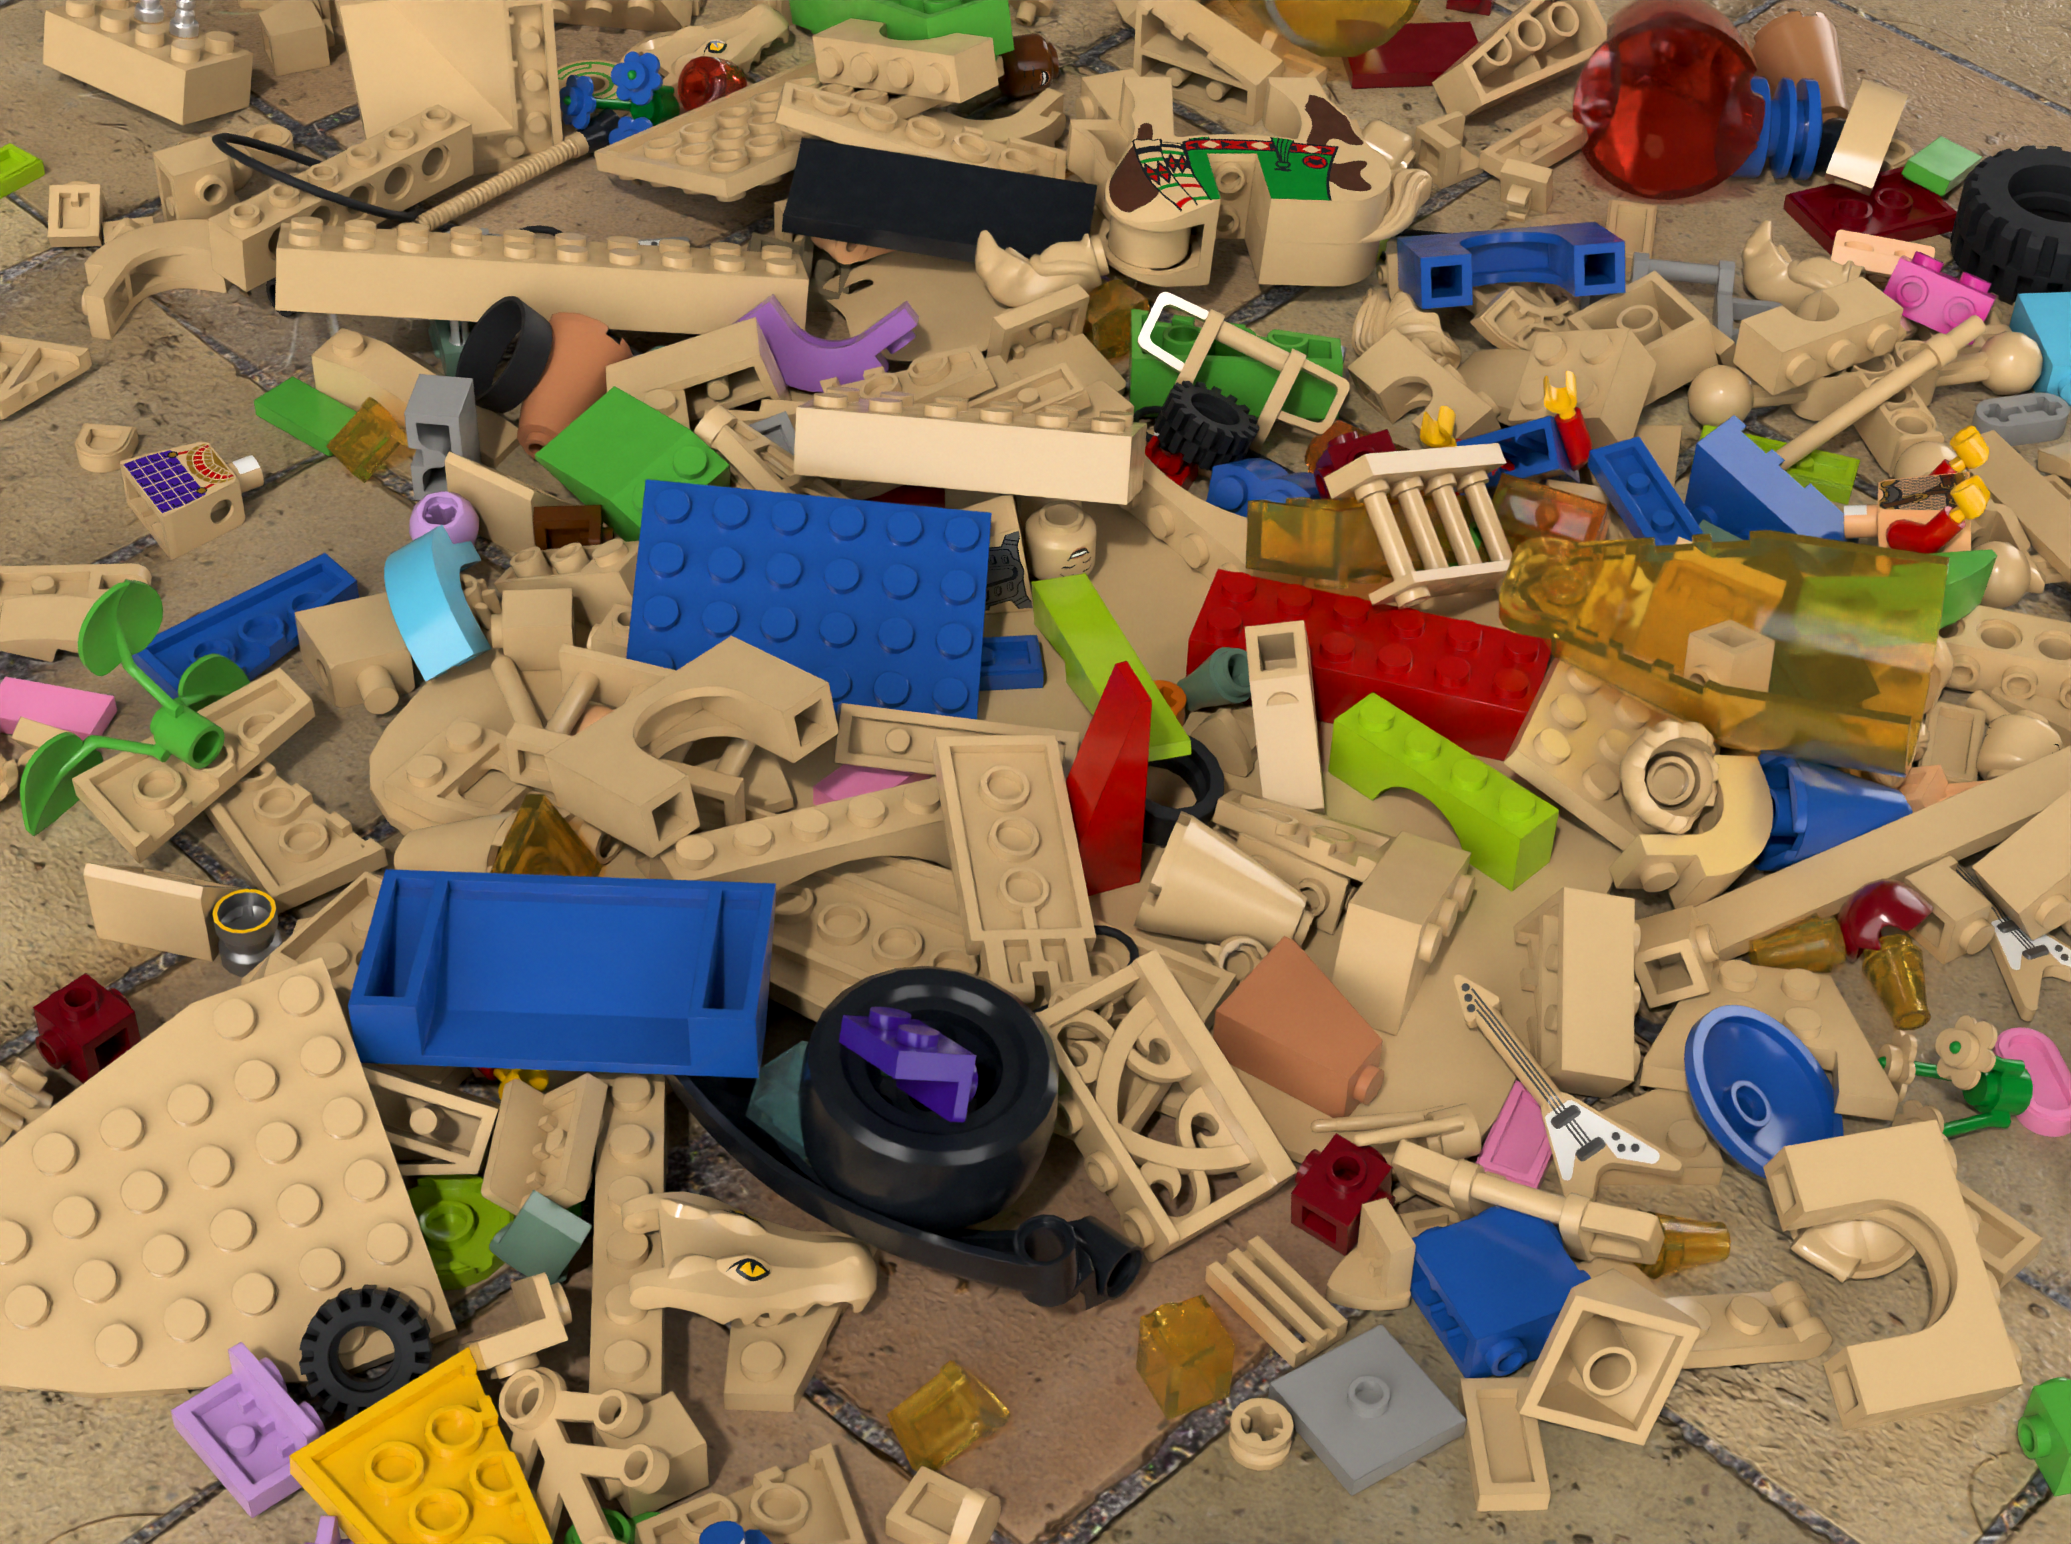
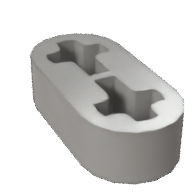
(2023, 417)

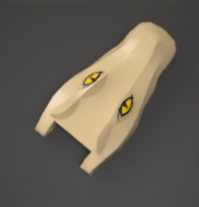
(731, 39)
(740, 1264)

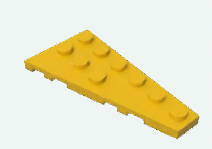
(424, 1468)

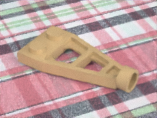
(760, 457)
(453, 762)

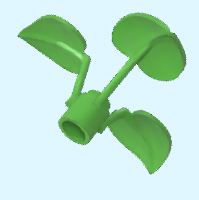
(112, 632)

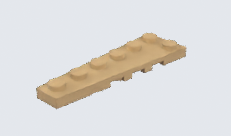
(879, 128)

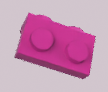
(1935, 296)

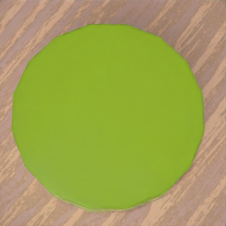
(458, 1227)

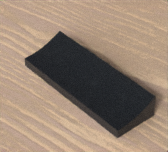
(929, 203)

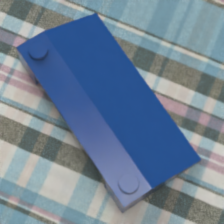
(565, 974)

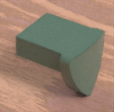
(541, 1239)

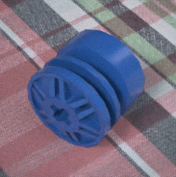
(1789, 130)

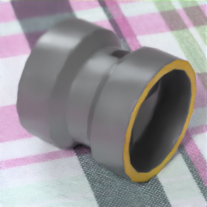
(246, 929)

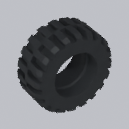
(2017, 222)

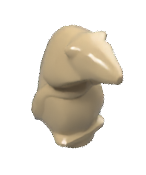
(1775, 277)
(1021, 280)

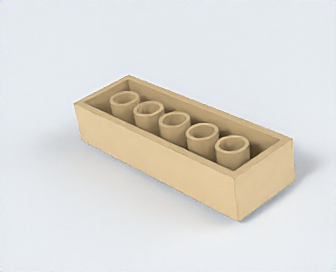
(970, 447)

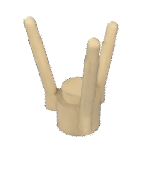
(1440, 1129)

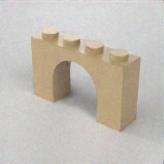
(732, 690)
(1911, 1185)

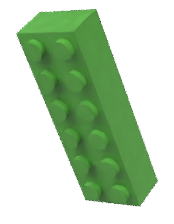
(913, 18)

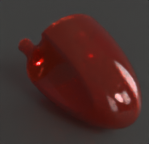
(1668, 100)

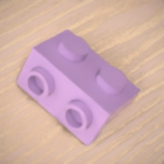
(248, 1430)

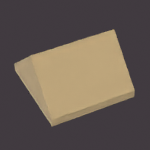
(500, 501)
(155, 908)
(1609, 1360)

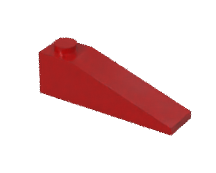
(1111, 782)

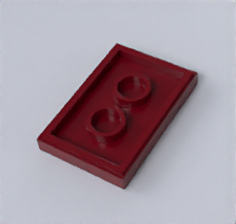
(1411, 56)
(1893, 210)

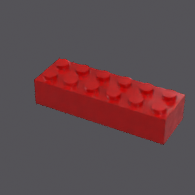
(1441, 670)

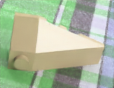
(360, 367)

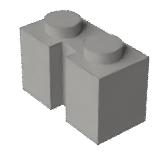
(438, 421)

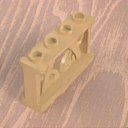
(1239, 1132)

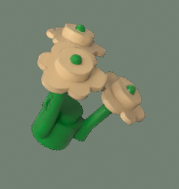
(1988, 1082)

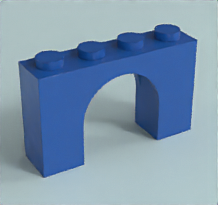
(1575, 256)

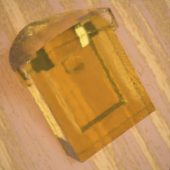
(368, 439)
(946, 1417)

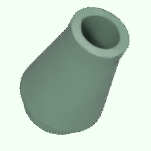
(1218, 680)

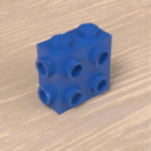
(1493, 1288)

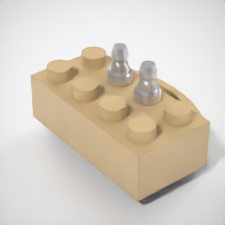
(149, 57)

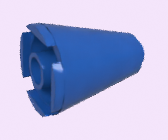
(1821, 809)

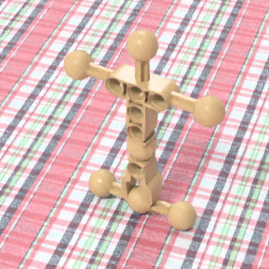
(1904, 432)

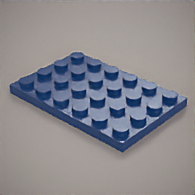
(840, 587)

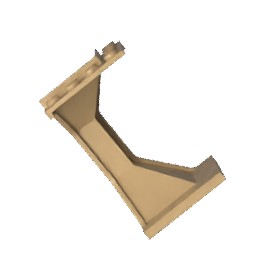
(470, 56)

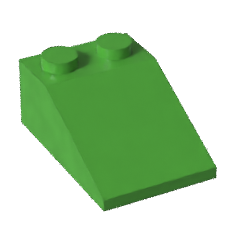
(618, 447)

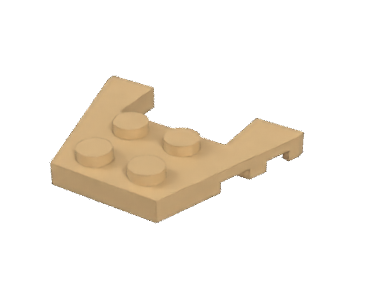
(1806, 1006)

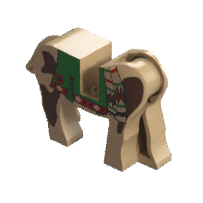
(1300, 200)

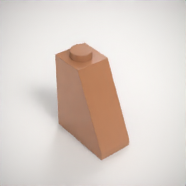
(1300, 1034)

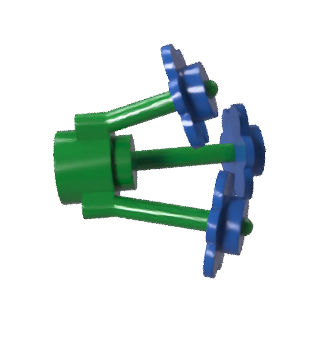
(636, 80)

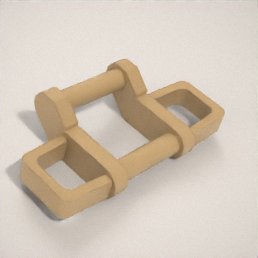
(1286, 362)
(1585, 1225)

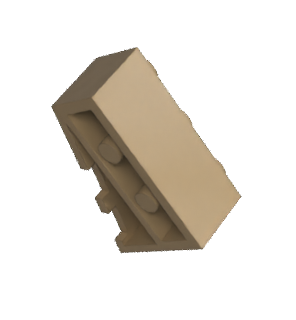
(1205, 56)
(714, 369)
(1398, 927)

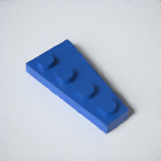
(250, 627)

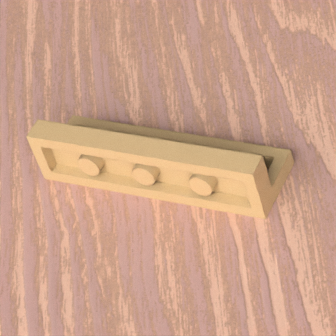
(906, 738)

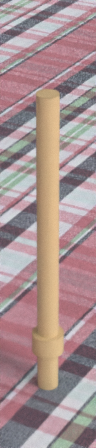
(1933, 354)

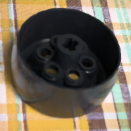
(897, 1153)

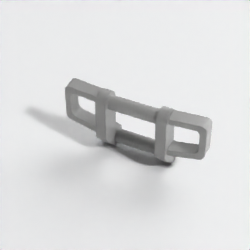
(1721, 275)

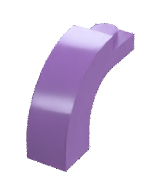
(809, 359)

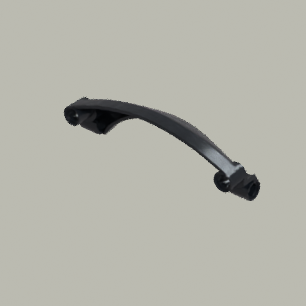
(1041, 1258)

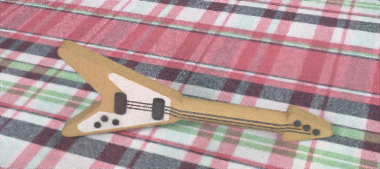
(2020, 958)
(1579, 1136)

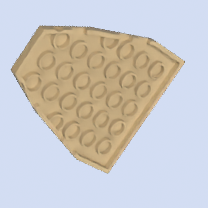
(206, 1204)

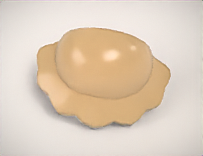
(1236, 955)

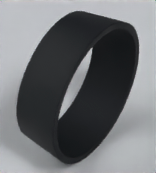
(489, 341)

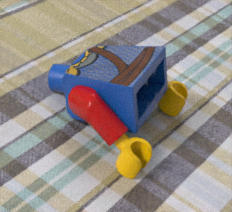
(1533, 449)

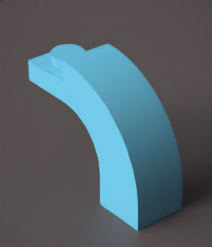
(430, 602)

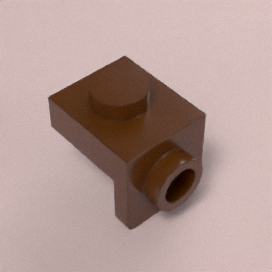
(569, 524)

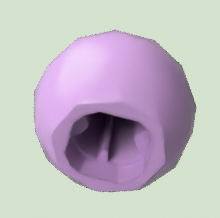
(448, 510)

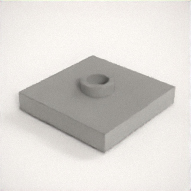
(1367, 1409)

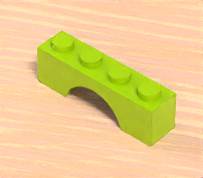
(1492, 815)

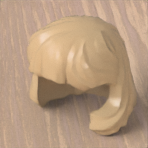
(1670, 775)

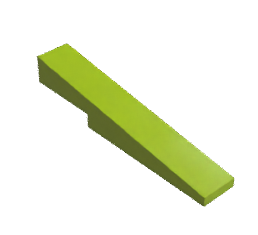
(1091, 644)

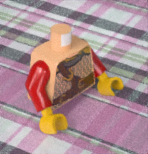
(1929, 510)

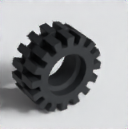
(1205, 425)
(355, 1309)

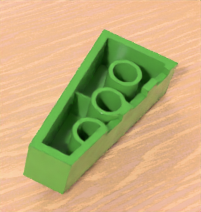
(1230, 369)

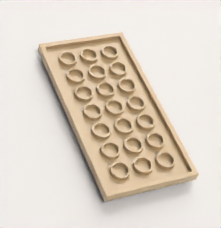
(735, 139)

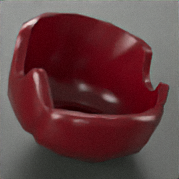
(1875, 906)

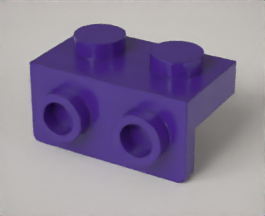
(917, 1056)

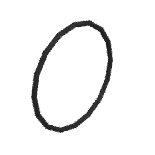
(220, 141)

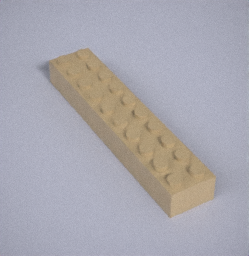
(467, 272)

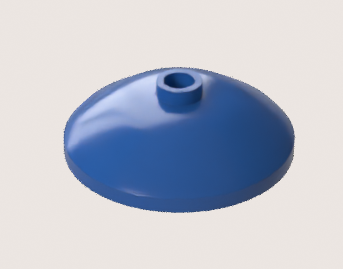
(1756, 1086)

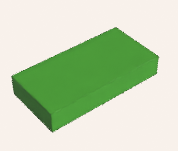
(1940, 166)
(304, 413)

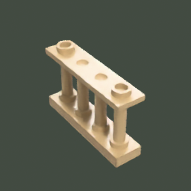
(1436, 474)
(613, 682)

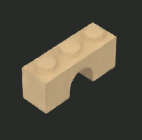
(1788, 351)
(1404, 375)

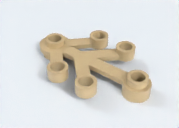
(534, 1407)

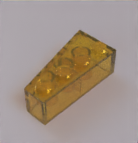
(1331, 539)

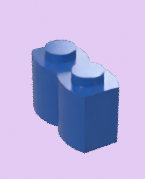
(1256, 479)

